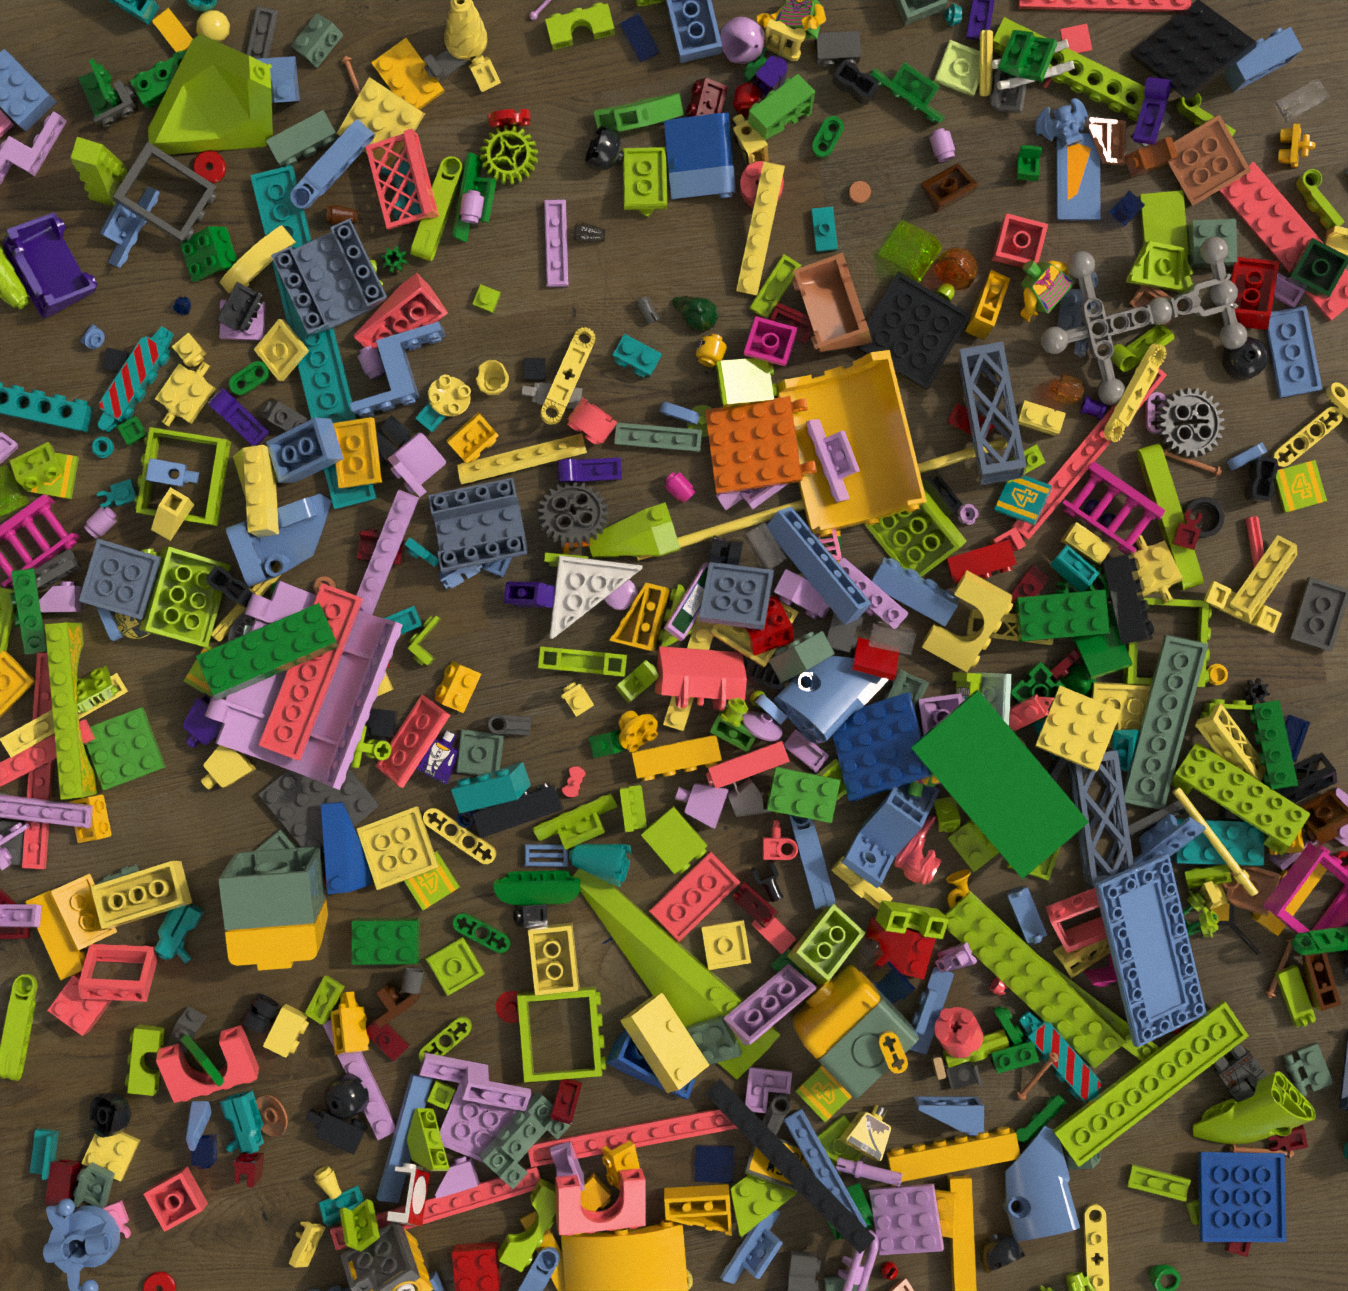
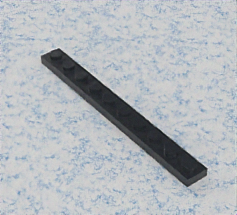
(790, 1166)

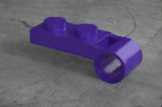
(979, 18)
(1152, 110)
(238, 417)
(589, 470)

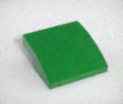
(1027, 55)

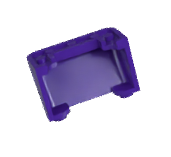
(47, 265)

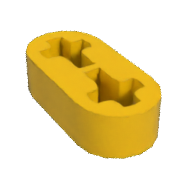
(897, 1049)

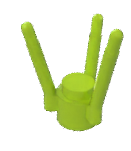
(1077, 1281)

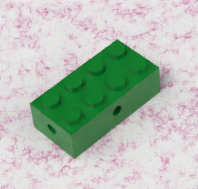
(1061, 615)

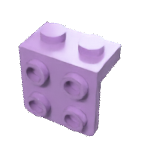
(416, 463)

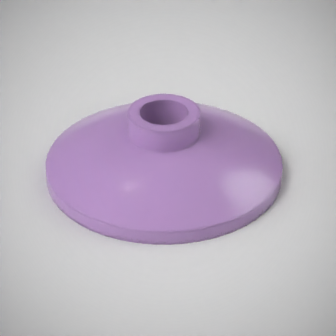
(762, 726)

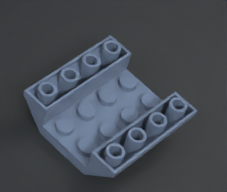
(330, 279)
(478, 524)

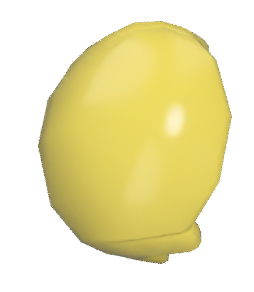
(213, 25)
(492, 377)

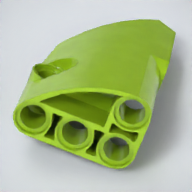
(1269, 1112)

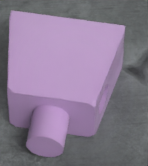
(703, 802)

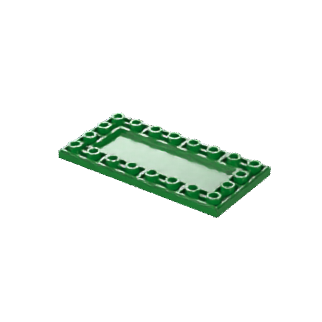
(999, 784)

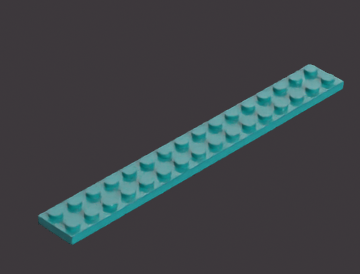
(322, 366)

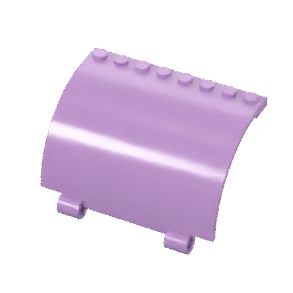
(345, 704)

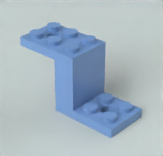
(398, 369)
(888, 832)

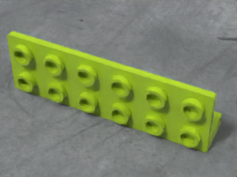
(1242, 796)

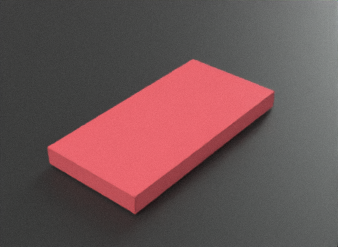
(413, 740)
(694, 896)

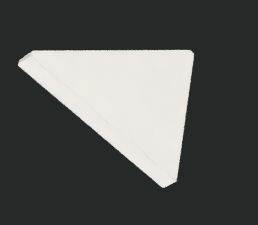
(582, 586)

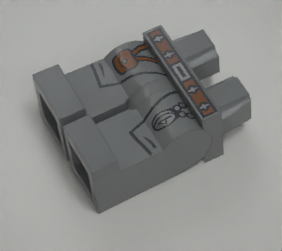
(1236, 1070)

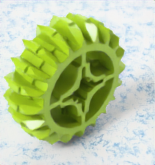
(501, 157)

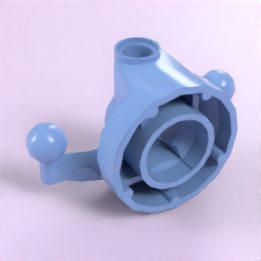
(66, 1240)

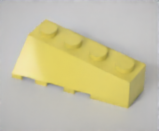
(259, 487)

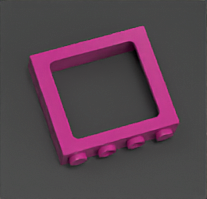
(1337, 912)

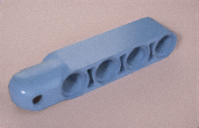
(332, 164)
(813, 862)
(540, 1270)

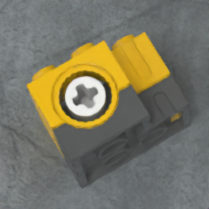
(388, 1263)

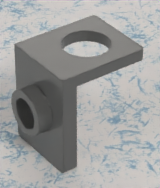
(963, 1075)

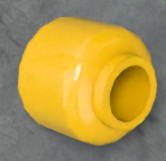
(710, 350)

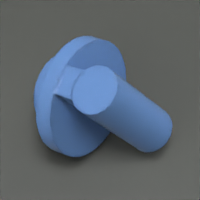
(93, 337)

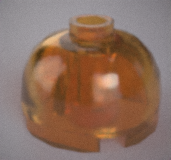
(957, 266)

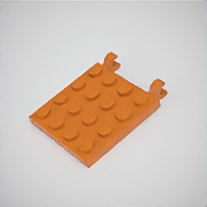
(756, 445)

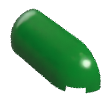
(537, 887)

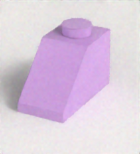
(61, 599)
(459, 1177)

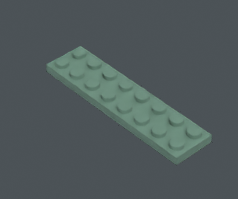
(1164, 721)

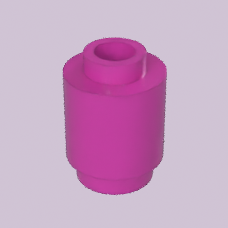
(679, 487)

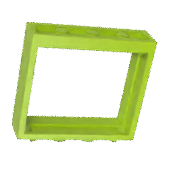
(218, 474)
(1204, 634)
(525, 1033)

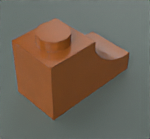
(1151, 157)

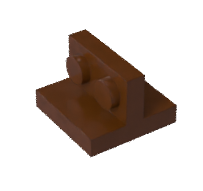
(395, 1005)

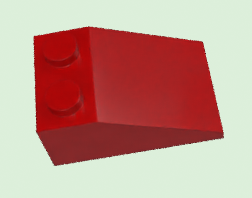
(1256, 291)
(906, 951)

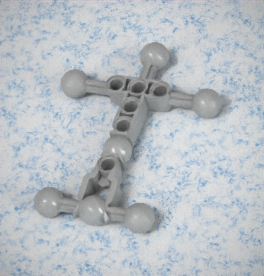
(1158, 311)

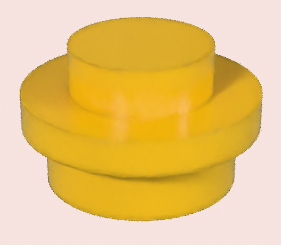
(1217, 674)

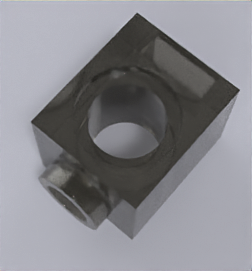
(865, 954)

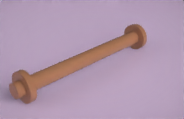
(346, 60)
(1216, 471)
(1270, 993)
(1053, 1057)
(1233, 1148)

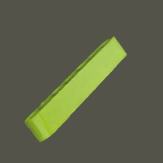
(1164, 495)

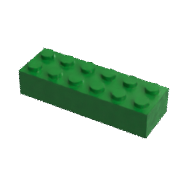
(267, 651)

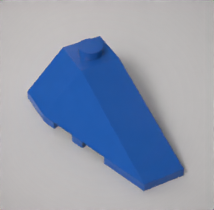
(343, 851)
(629, 1060)

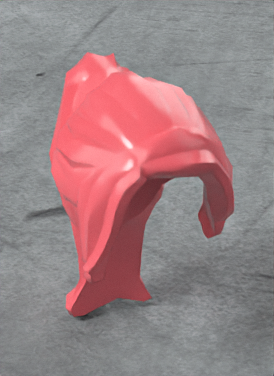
(911, 859)

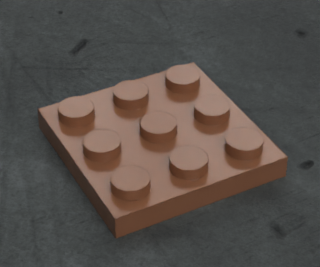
(1207, 160)

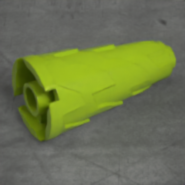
(11, 287)

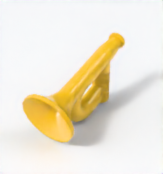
(960, 880)

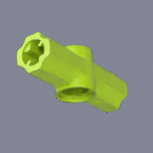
(991, 1042)

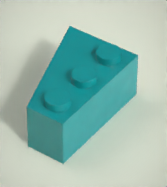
(491, 788)

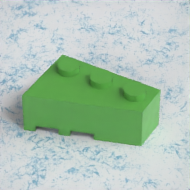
(782, 106)

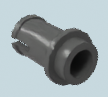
(647, 310)

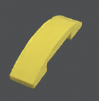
(257, 258)
(1221, 597)

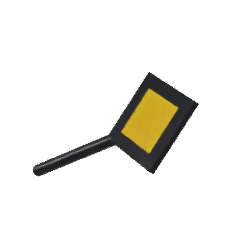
(1226, 917)

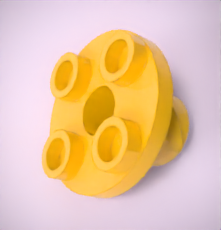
(636, 730)

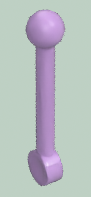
(534, 14)

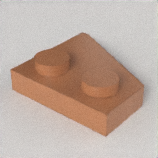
(1109, 139)

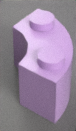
(799, 591)

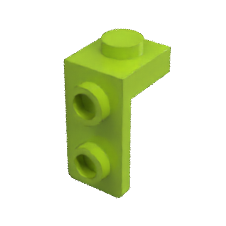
(421, 654)
(637, 681)
(1237, 704)

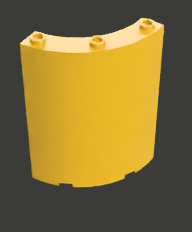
(870, 410)
(626, 1259)

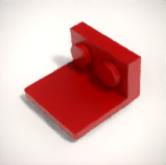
(777, 629)

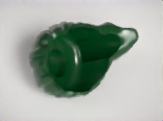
(698, 312)

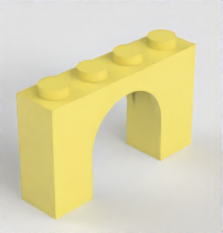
(964, 650)

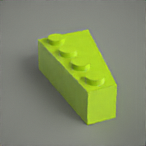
(98, 169)

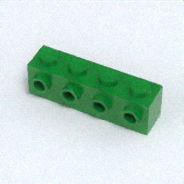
(154, 83)
(1274, 745)

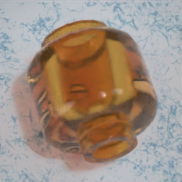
(1067, 389)

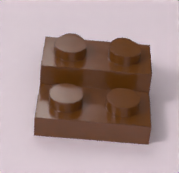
(1325, 817)

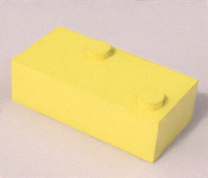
(141, 894)
(664, 1043)

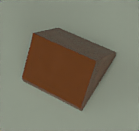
(948, 187)

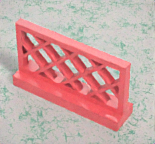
(417, 170)

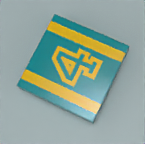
(1023, 499)

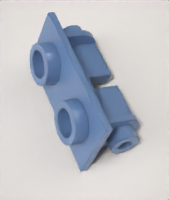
(454, 578)

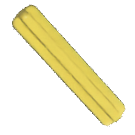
(986, 58)

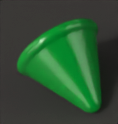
(1078, 680)

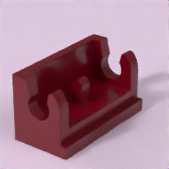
(791, 317)
(755, 905)
(251, 1166)
(62, 1181)

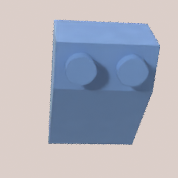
(959, 1112)

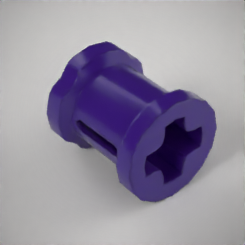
(1093, 408)

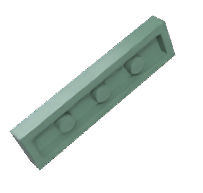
(658, 437)

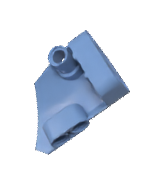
(297, 540)
(828, 697)
(1041, 1187)

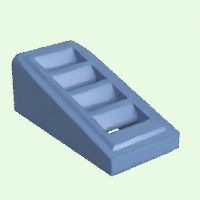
(198, 1118)

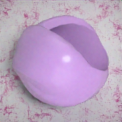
(742, 40)

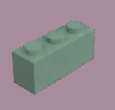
(302, 139)

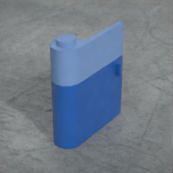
(700, 156)

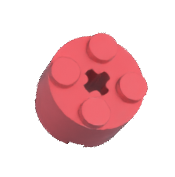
(750, 181)
(591, 421)
(958, 1032)

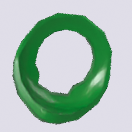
(1158, 1271)

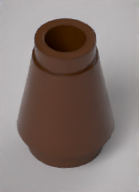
(338, 214)

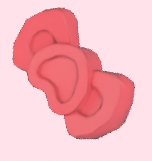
(576, 777)

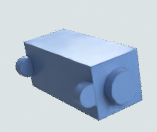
(1026, 915)

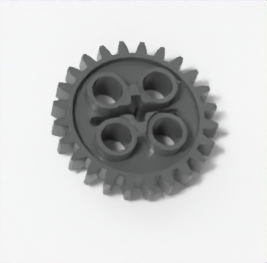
(1188, 402)
(576, 531)

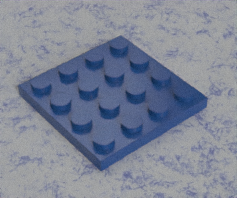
(876, 748)
(1241, 1197)

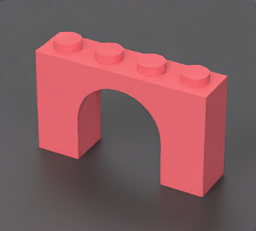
(188, 1083)
(627, 1211)

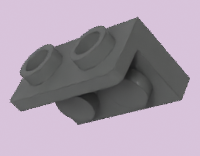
(56, 569)

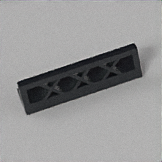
(1311, 783)

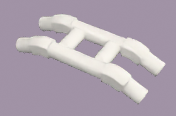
(1051, 72)

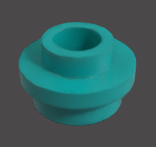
(953, 14)
(97, 444)

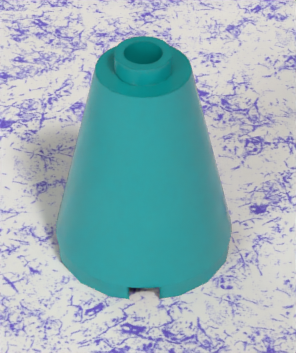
(603, 861)

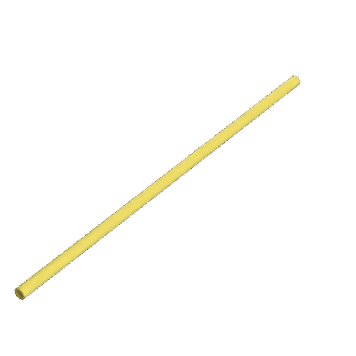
(799, 506)

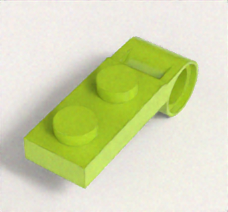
(1195, 113)
(1316, 201)
(1128, 357)

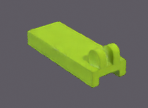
(1295, 996)
(1158, 1182)

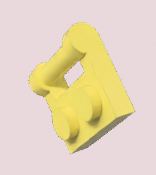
(776, 39)

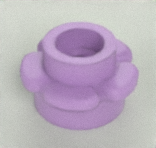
(967, 519)

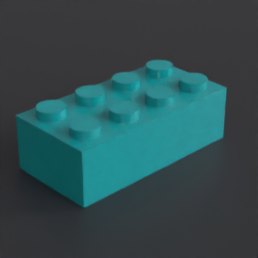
(1238, 837)

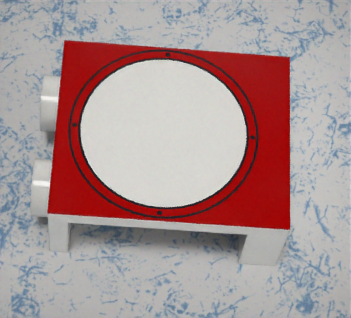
(416, 1196)

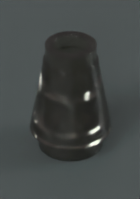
(588, 233)

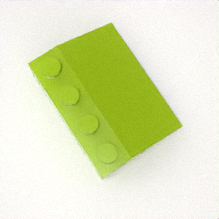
(918, 537)
(182, 600)

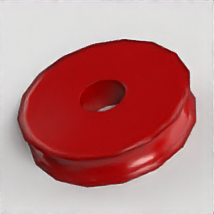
(206, 158)
(159, 1278)

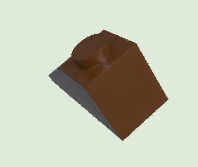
(1320, 982)

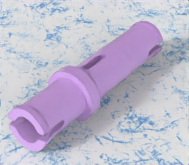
(870, 1172)

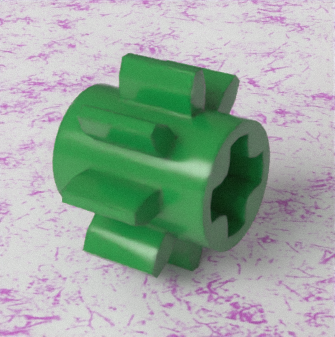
(397, 264)

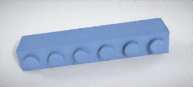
(818, 565)

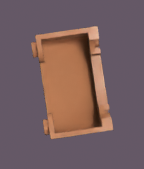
(832, 304)

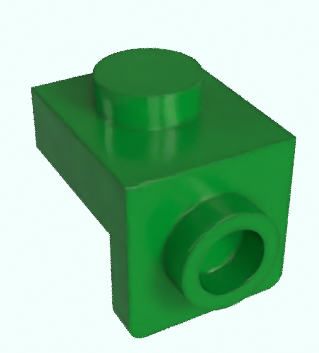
(1028, 163)
(605, 744)

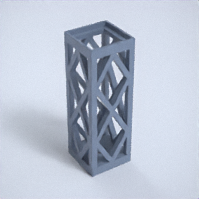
(977, 358)
(1119, 831)

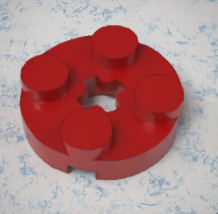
(509, 116)

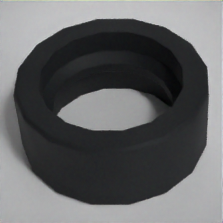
(1216, 508)

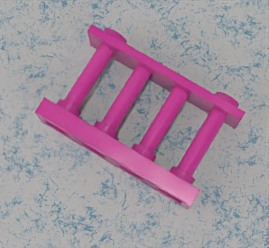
(1115, 487)
(25, 519)

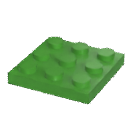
(124, 749)

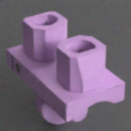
(955, 958)

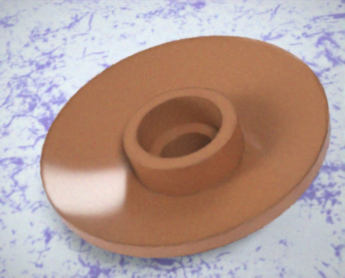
(272, 1115)

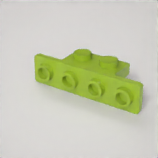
(577, 824)

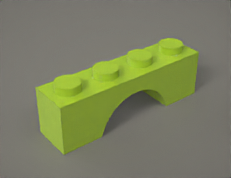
(582, 661)
(519, 1248)

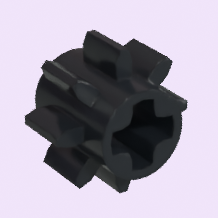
(1254, 697)

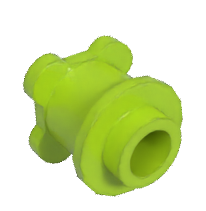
(734, 711)

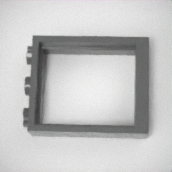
(198, 213)

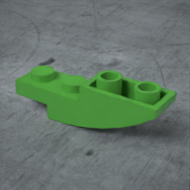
(640, 113)

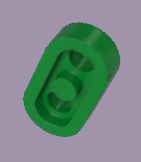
(826, 137)
(249, 377)
(1004, 1017)

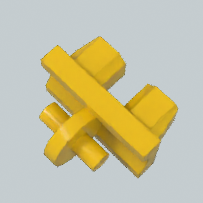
(1293, 135)

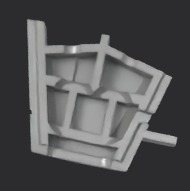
(746, 799)

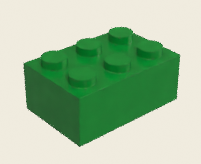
(385, 941)

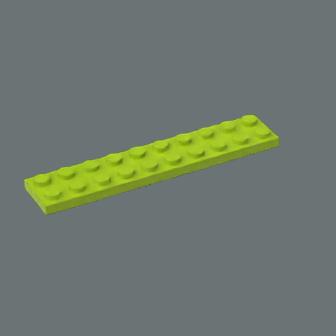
(1033, 980)
(1150, 1083)

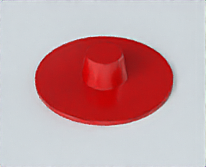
(508, 1007)

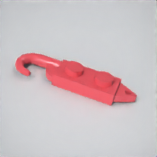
(1028, 711)

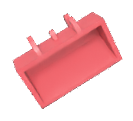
(700, 675)

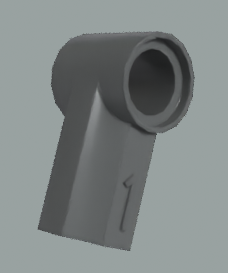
(512, 724)
(413, 979)
(775, 1115)

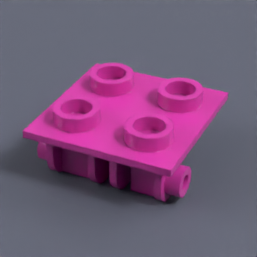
(1102, 976)

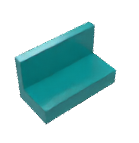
(43, 1151)

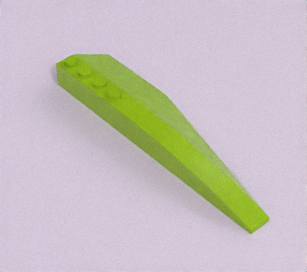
(669, 967)

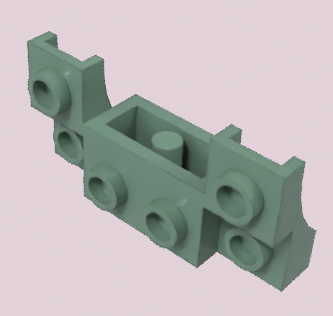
(518, 1137)

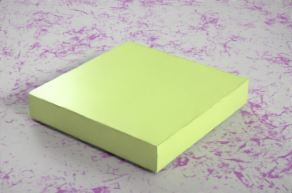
(959, 68)

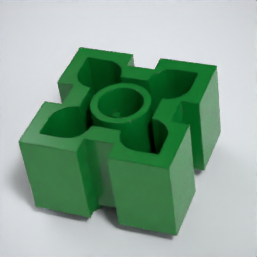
(1038, 678)

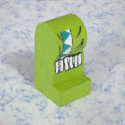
(967, 683)

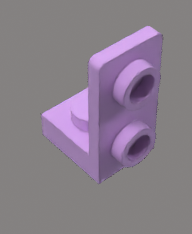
(5, 855)

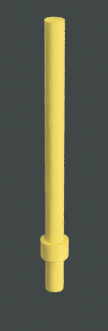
(1240, 874)

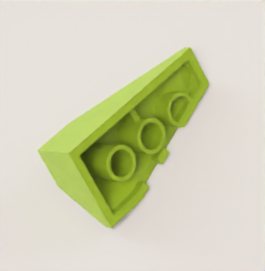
(640, 534)

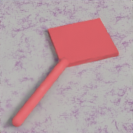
(1078, 41)

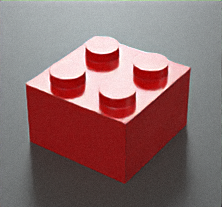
(476, 1267)

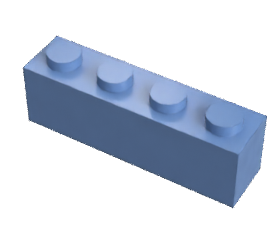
(915, 591)

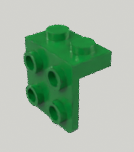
(208, 252)

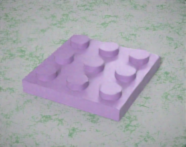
(472, 1125)
(906, 1219)

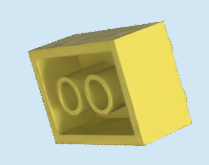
(553, 958)

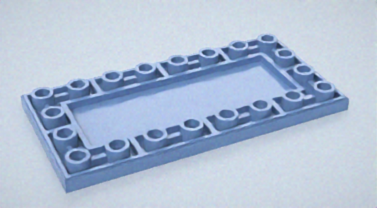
(1150, 949)

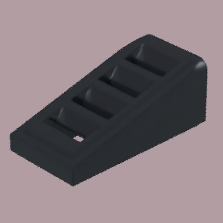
(778, 686)

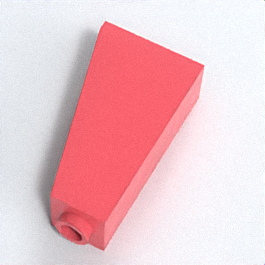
(747, 764)

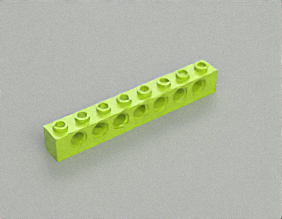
(1085, 68)

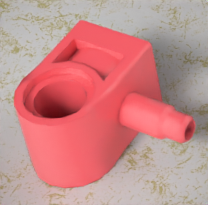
(773, 844)

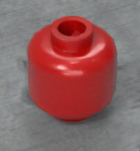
(745, 97)

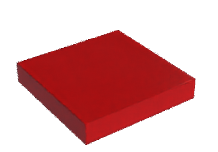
(875, 660)

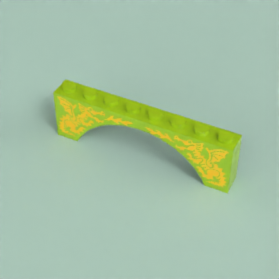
(74, 769)

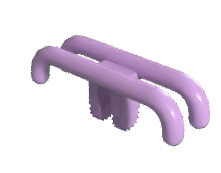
(857, 1272)

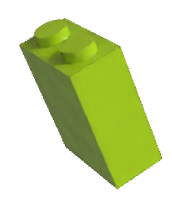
(674, 840)

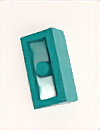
(1074, 569)
(1125, 743)
(331, 1208)

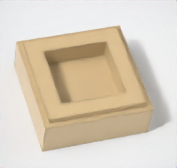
(938, 1066)

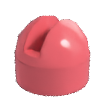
(998, 986)

